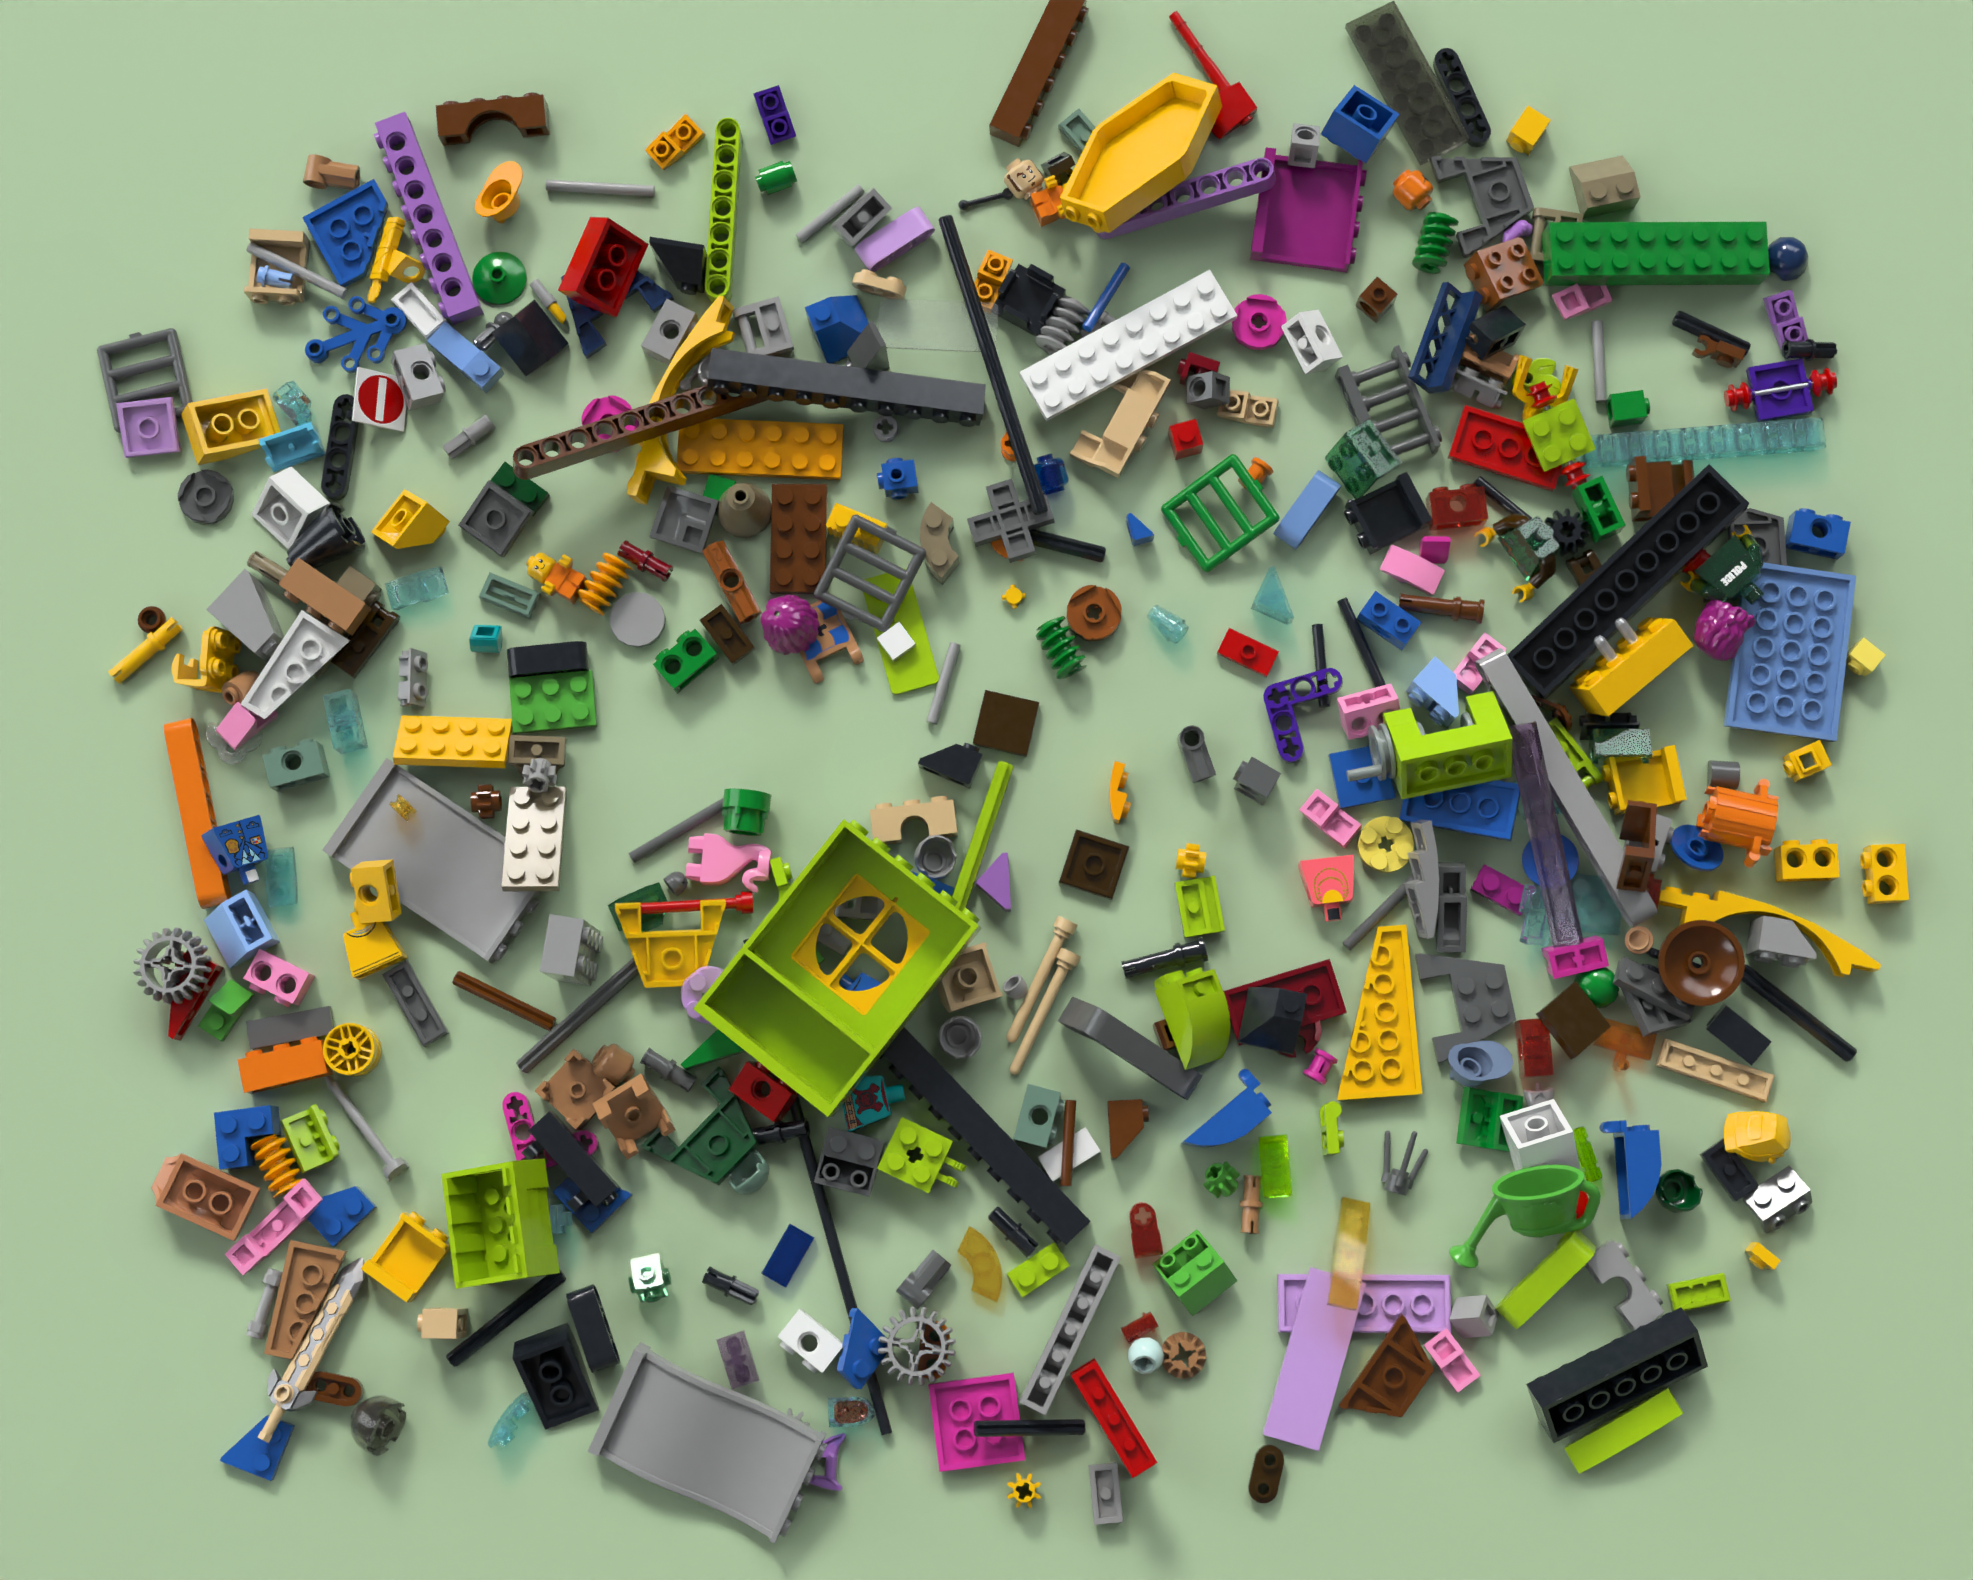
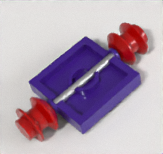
(1780, 390)

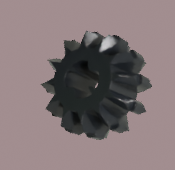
(1575, 527)

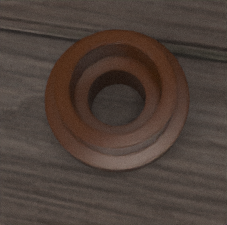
(146, 614)

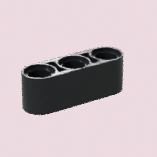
(547, 659)
(593, 1328)

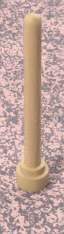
(1062, 930)
(1066, 962)

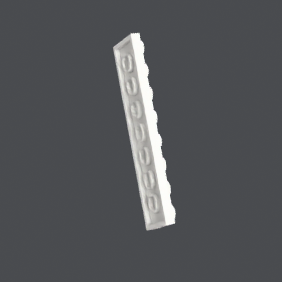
(1128, 345)

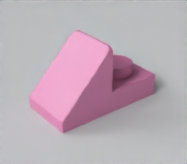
(242, 725)

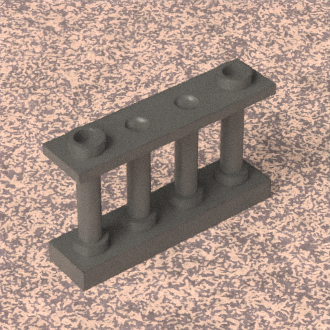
(1360, 406)

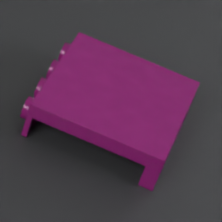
(1309, 215)

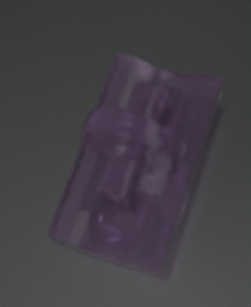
(738, 1359)

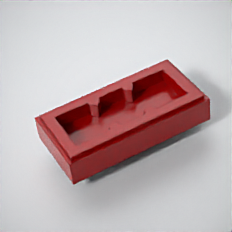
(1247, 652)

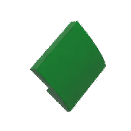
(1480, 1118)

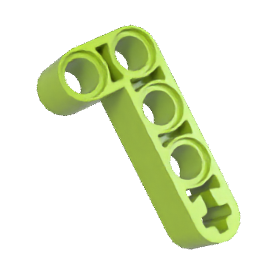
(1549, 1276)

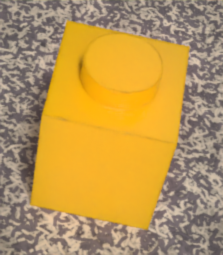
(1528, 130)

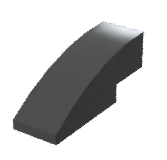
(1452, 908)

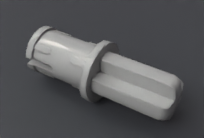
(469, 436)

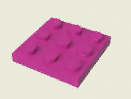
(960, 1404)

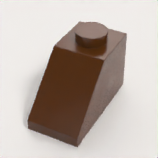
(1125, 1122)

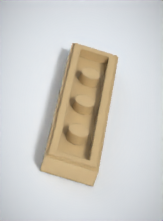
(1715, 1070)

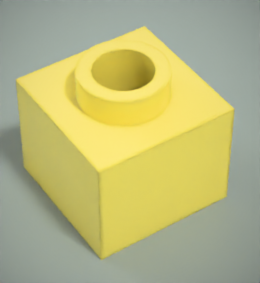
(1864, 657)

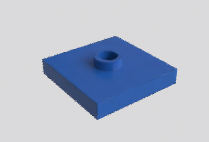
(1359, 791)

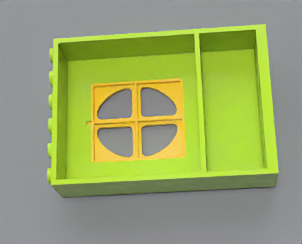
(802, 1020)

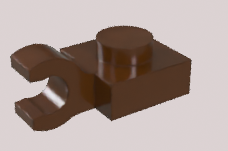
(1724, 353)

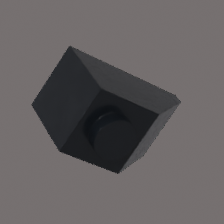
(954, 763)

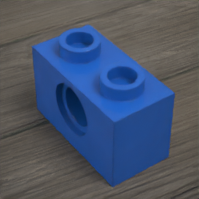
(1801, 539)
(1388, 620)

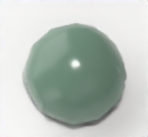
(750, 1174)

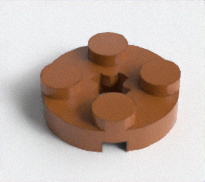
(1078, 610)

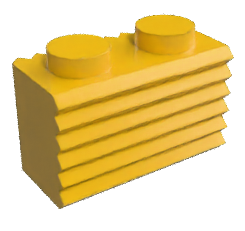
(839, 520)

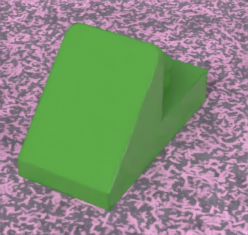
(226, 1009)

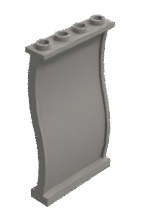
(442, 860)
(708, 1442)

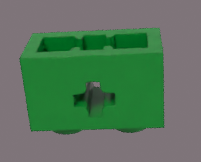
(1598, 509)

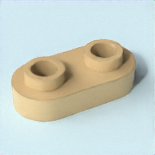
(869, 282)

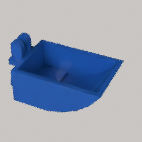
(1235, 1118)
(1636, 1164)

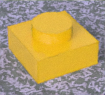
(1761, 1256)

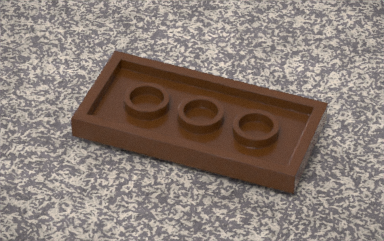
(798, 537)

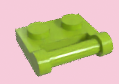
(1331, 1137)

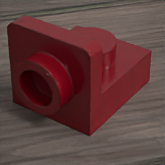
(1196, 364)

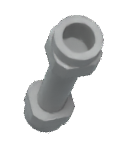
(258, 1327)

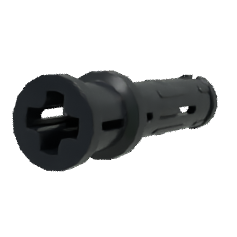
(1179, 955)

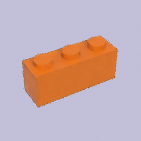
(283, 1066)

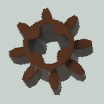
(486, 801)

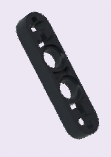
(1465, 96)
(339, 447)

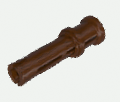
(1455, 608)

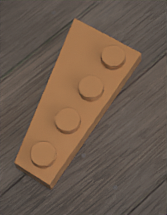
(302, 1288)

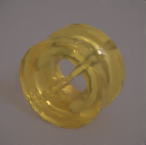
(402, 807)

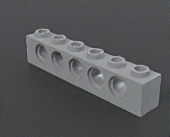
(1069, 1329)

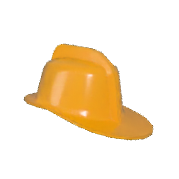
(500, 195)

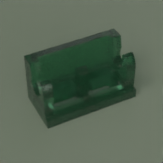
(1620, 744)

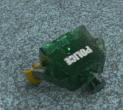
(1730, 571)

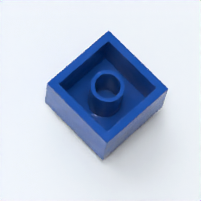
(1359, 124)

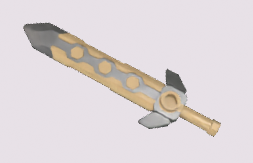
(289, 1391)

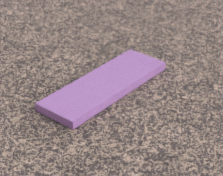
(1420, 1298)
(1311, 1365)

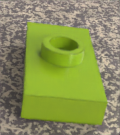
(1698, 1292)

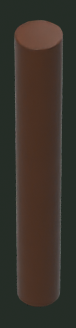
(1068, 1143)

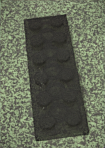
(1407, 82)

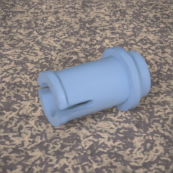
(273, 278)

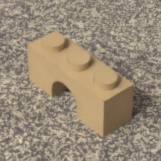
(937, 814)

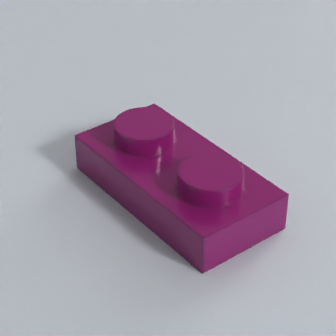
(1498, 889)

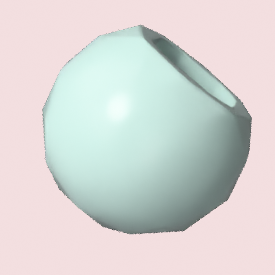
(1145, 1355)

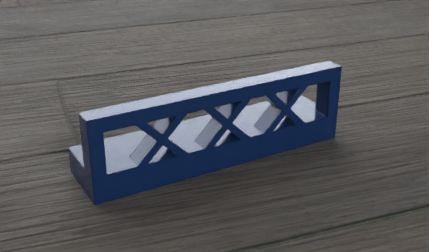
(1449, 343)

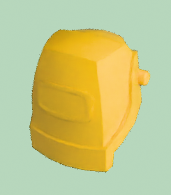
(1757, 1135)

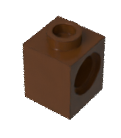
(1376, 299)

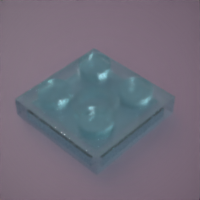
(1595, 905)

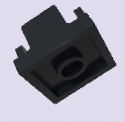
(1028, 298)

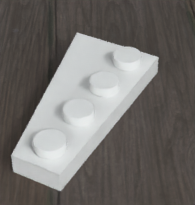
(297, 658)

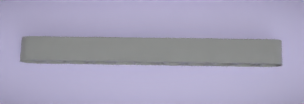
(1566, 786)

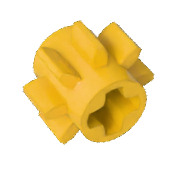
(1190, 860)
(1020, 1482)

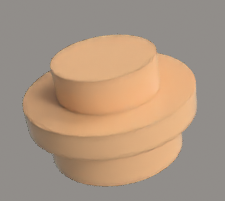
(1639, 940)

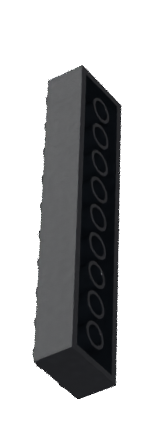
(1627, 581)

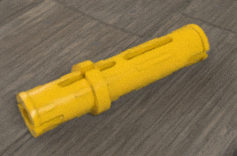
(155, 642)

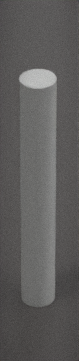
(830, 213)
(1598, 361)
(943, 683)

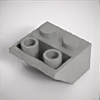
(1778, 940)

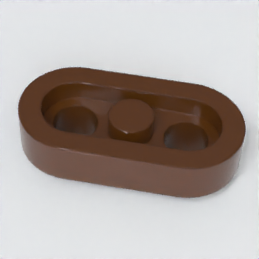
(335, 1388)

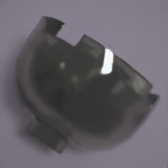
(376, 1423)

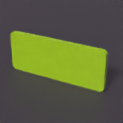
(917, 666)

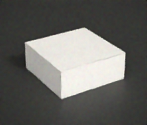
(896, 641)

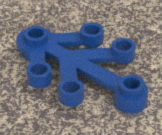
(359, 333)

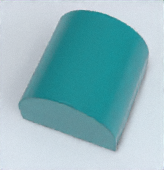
(486, 638)

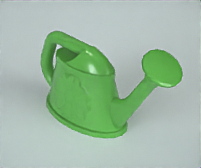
(1537, 1203)

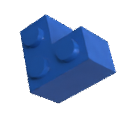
(236, 1133)

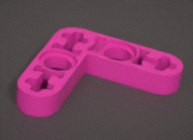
(520, 1145)

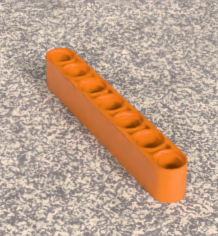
(195, 809)

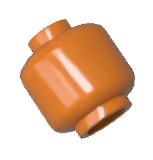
(1412, 190)

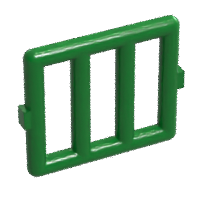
(1190, 494)

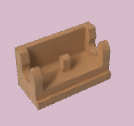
(1497, 366)

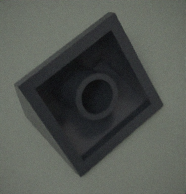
(530, 338)

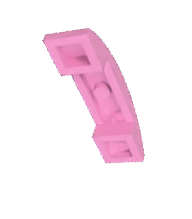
(275, 1228)

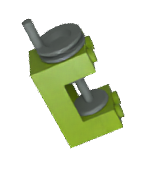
(1444, 759)

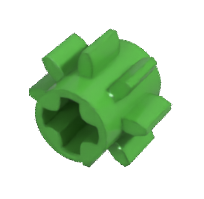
(1221, 1179)

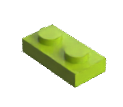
(1038, 1269)

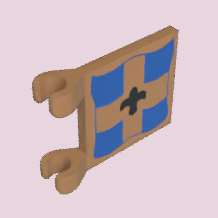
(832, 637)

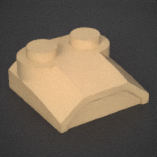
(969, 980)

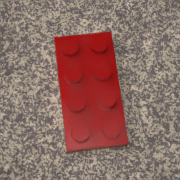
(1500, 448)

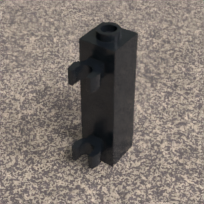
(574, 1160)

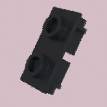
(1617, 721)

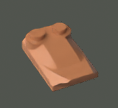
(204, 1195)

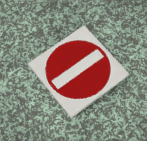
(378, 400)

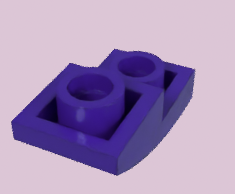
(774, 115)

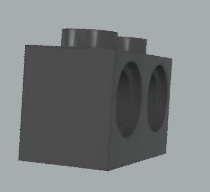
(1255, 780)

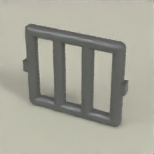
(135, 341)
(845, 546)

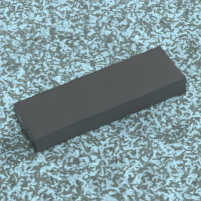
(415, 1003)
(289, 1027)

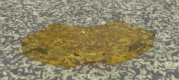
(984, 1264)

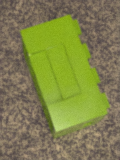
(499, 1223)

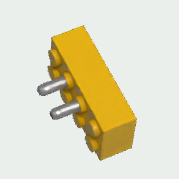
(1629, 666)

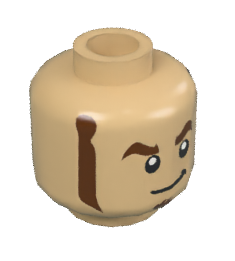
(1023, 178)

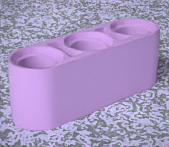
(894, 239)

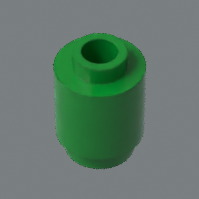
(776, 177)

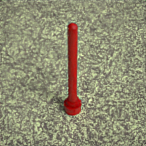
(741, 902)

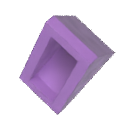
(996, 882)

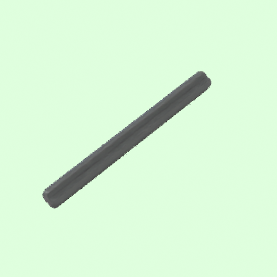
(578, 1017)

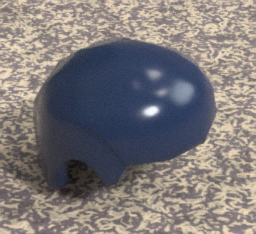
(1787, 258)

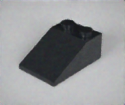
(555, 1375)

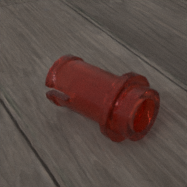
(1140, 1327)

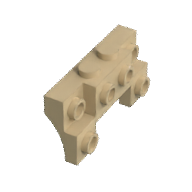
(1126, 429)

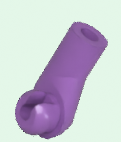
(1518, 229)

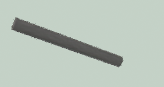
(676, 831)
(1377, 916)

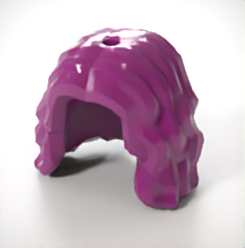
(793, 628)
(1721, 629)

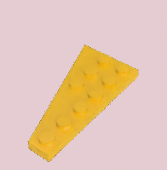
(1384, 1037)

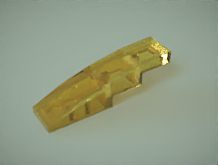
(1348, 1253)

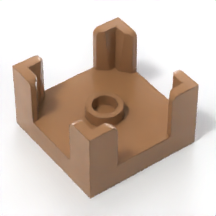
(575, 1089)
(632, 1113)

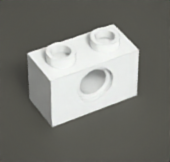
(1311, 341)
(802, 1325)

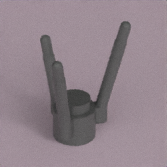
(1398, 1180)

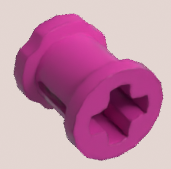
(1320, 1066)

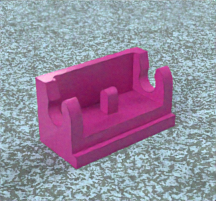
(1576, 958)

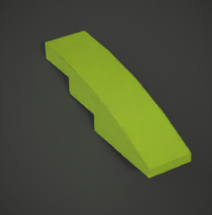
(1623, 1430)

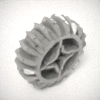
(171, 977)
(913, 1365)

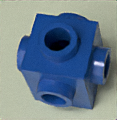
(900, 487)

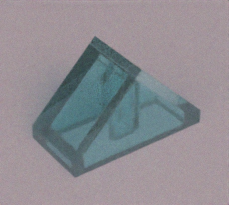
(1272, 599)

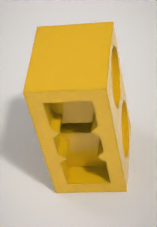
(1807, 867)
(1893, 874)

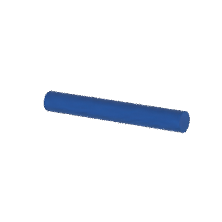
(1105, 297)

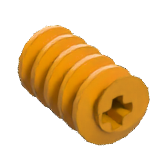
(603, 583)
(276, 1164)

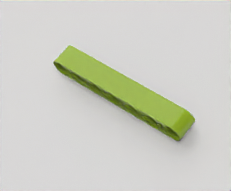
(723, 199)

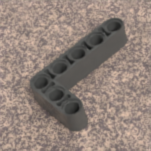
(1130, 1046)

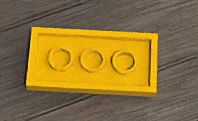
(452, 741)

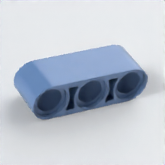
(1307, 509)

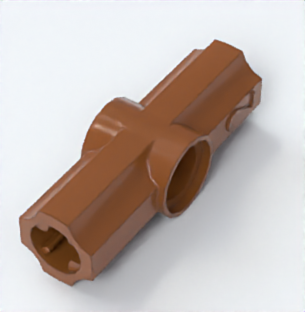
(739, 596)

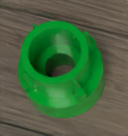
(745, 811)

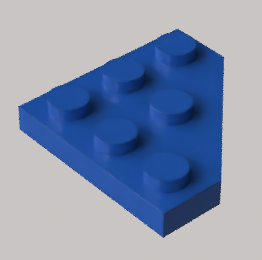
(349, 231)

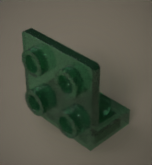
(1361, 458)

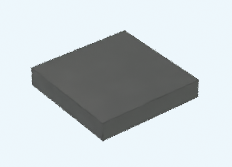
(496, 518)

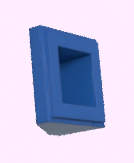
(1138, 531)

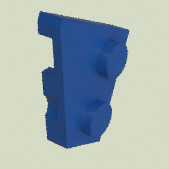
(589, 1215)
(860, 1350)

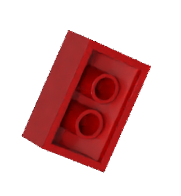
(603, 266)

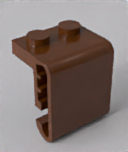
(1655, 485)

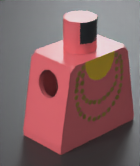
(1328, 883)

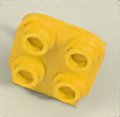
(216, 662)

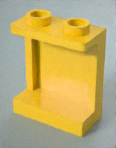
(1653, 783)
(408, 1256)

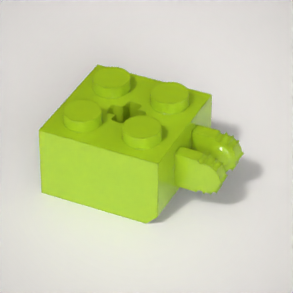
(921, 1173)

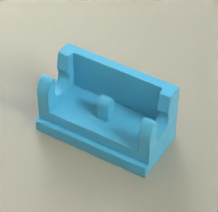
(292, 446)

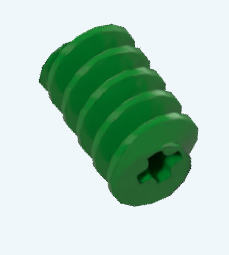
(1432, 242)
(1060, 648)

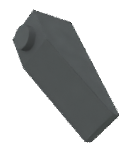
(869, 350)

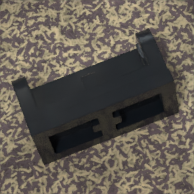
(1495, 332)
(1737, 1034)

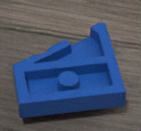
(341, 1213)
(257, 1455)

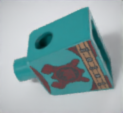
(871, 1102)

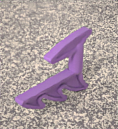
(831, 1452)

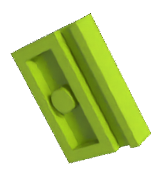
(1199, 906)

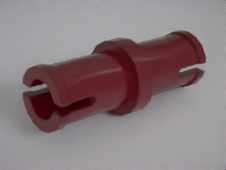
(645, 561)

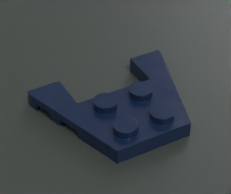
(583, 316)

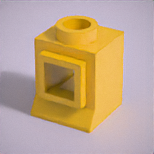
(1794, 768)

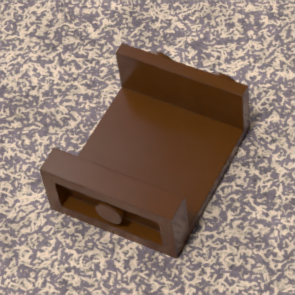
(1637, 862)

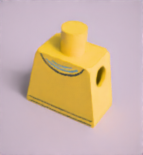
(371, 947)

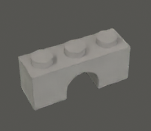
(1639, 1304)

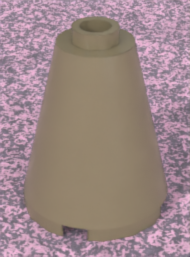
(744, 510)

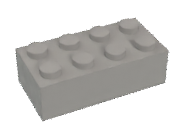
(571, 950)

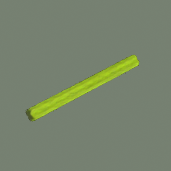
(982, 834)

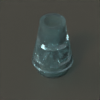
(1168, 624)

